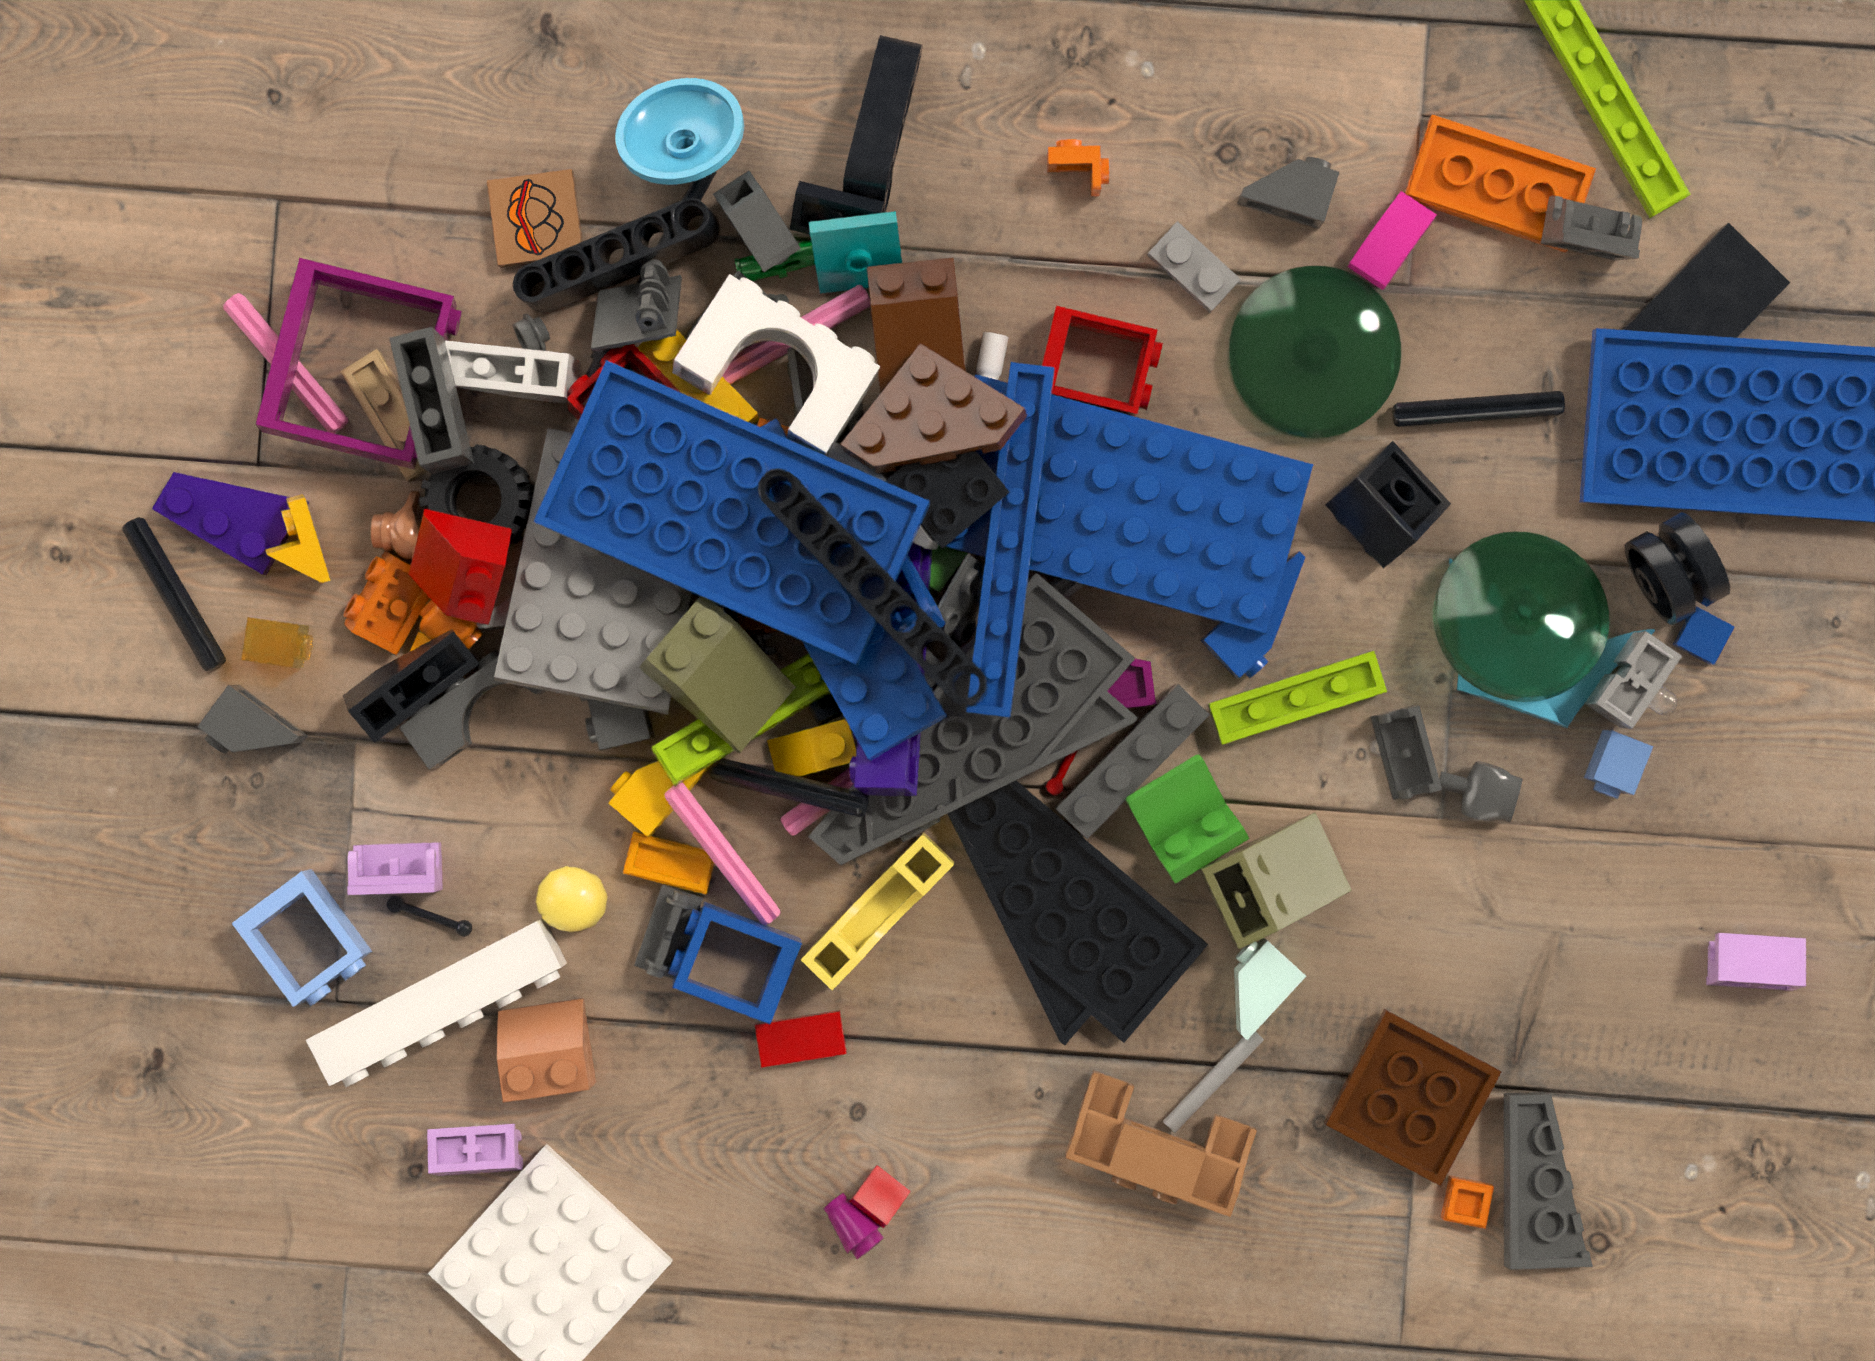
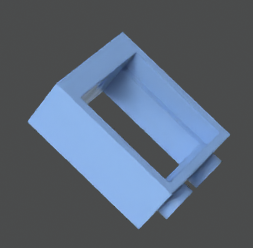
(303, 884)

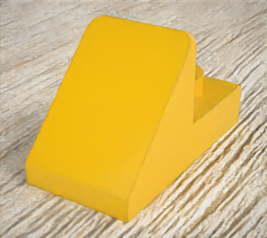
(304, 553)

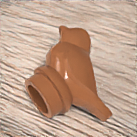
(398, 530)

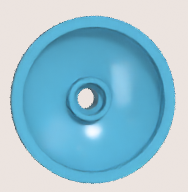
(679, 131)

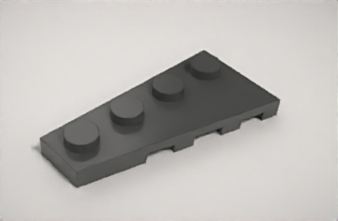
(1538, 1198)

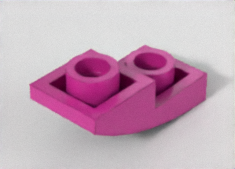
(1392, 240)

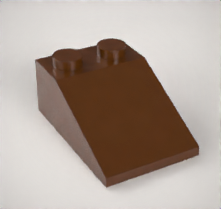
(912, 307)

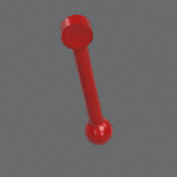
(1055, 785)

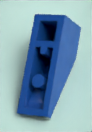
(1244, 649)

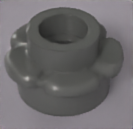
(531, 333)

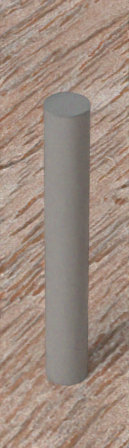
(1212, 1081)

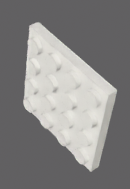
(550, 1264)

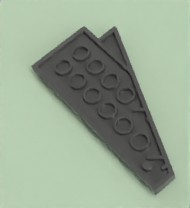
(1056, 710)

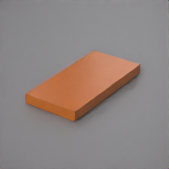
(1492, 179)

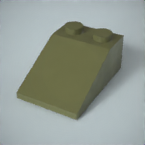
(718, 673)

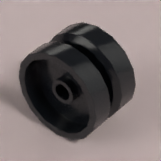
(1677, 568)

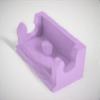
(395, 868)
(1757, 962)
(474, 1150)

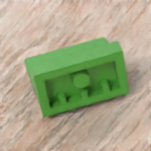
(1186, 818)

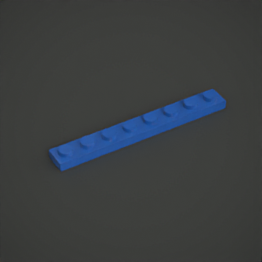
(1011, 542)

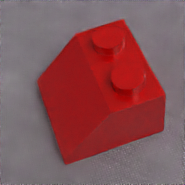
(460, 564)

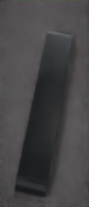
(860, 569)

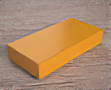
(669, 862)

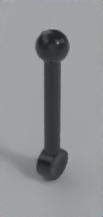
(397, 904)

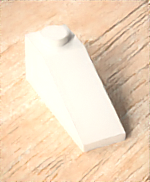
(513, 371)

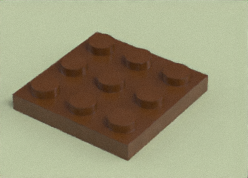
(1412, 1097)

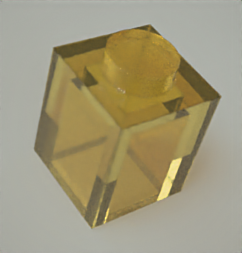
(276, 643)

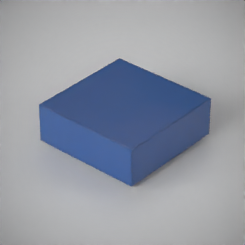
(1703, 636)

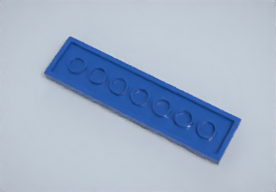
(883, 694)

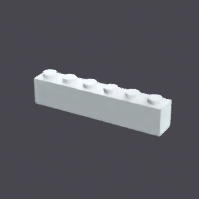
(436, 1002)

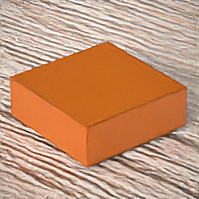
(1467, 1202)

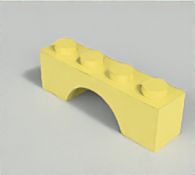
(877, 910)

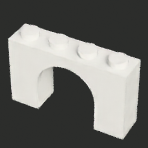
(744, 317)

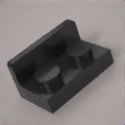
(823, 203)

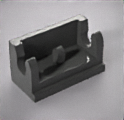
(1591, 229)
(1406, 752)

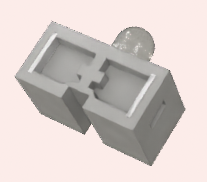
(1637, 683)

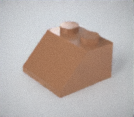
(544, 1050)

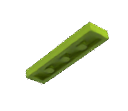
(1297, 697)

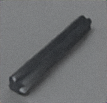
(1478, 408)
(174, 594)
(790, 787)

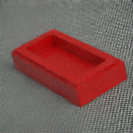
(800, 1038)

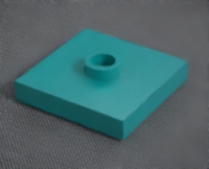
(850, 245)

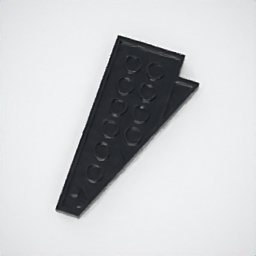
(1073, 915)

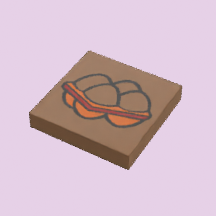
(534, 216)

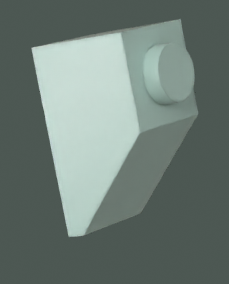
(1261, 984)

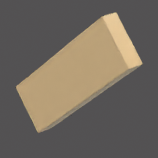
(382, 401)

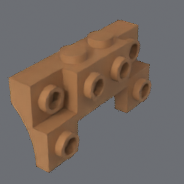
(1156, 1159)

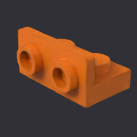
(386, 604)

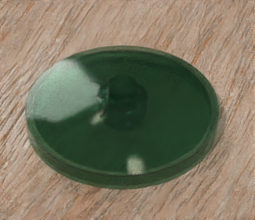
(1314, 352)
(1521, 616)

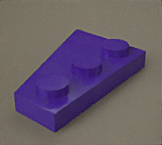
(227, 516)

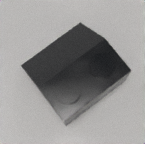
(1388, 505)

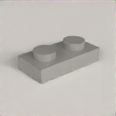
(1193, 267)

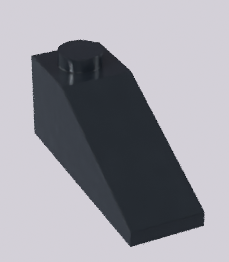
(408, 684)

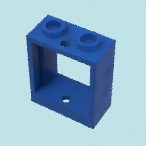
(776, 978)

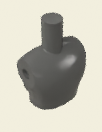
(1486, 793)

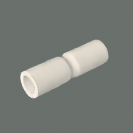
(992, 355)

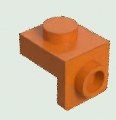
(1073, 157)

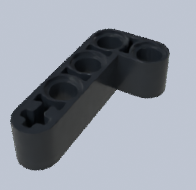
(882, 119)

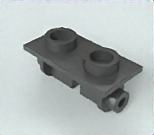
(666, 930)

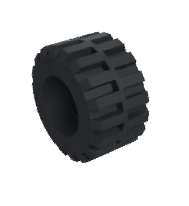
(512, 479)

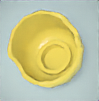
(571, 899)

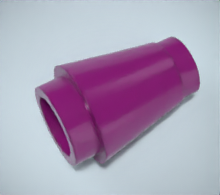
(852, 1226)

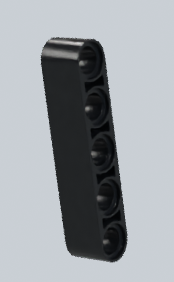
(597, 250)

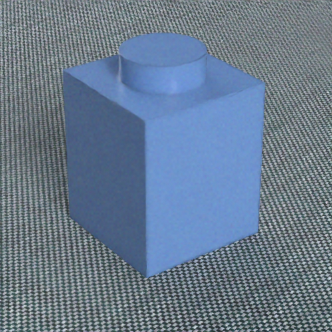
(1617, 764)

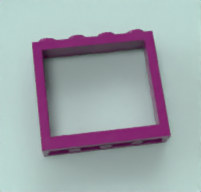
(291, 339)

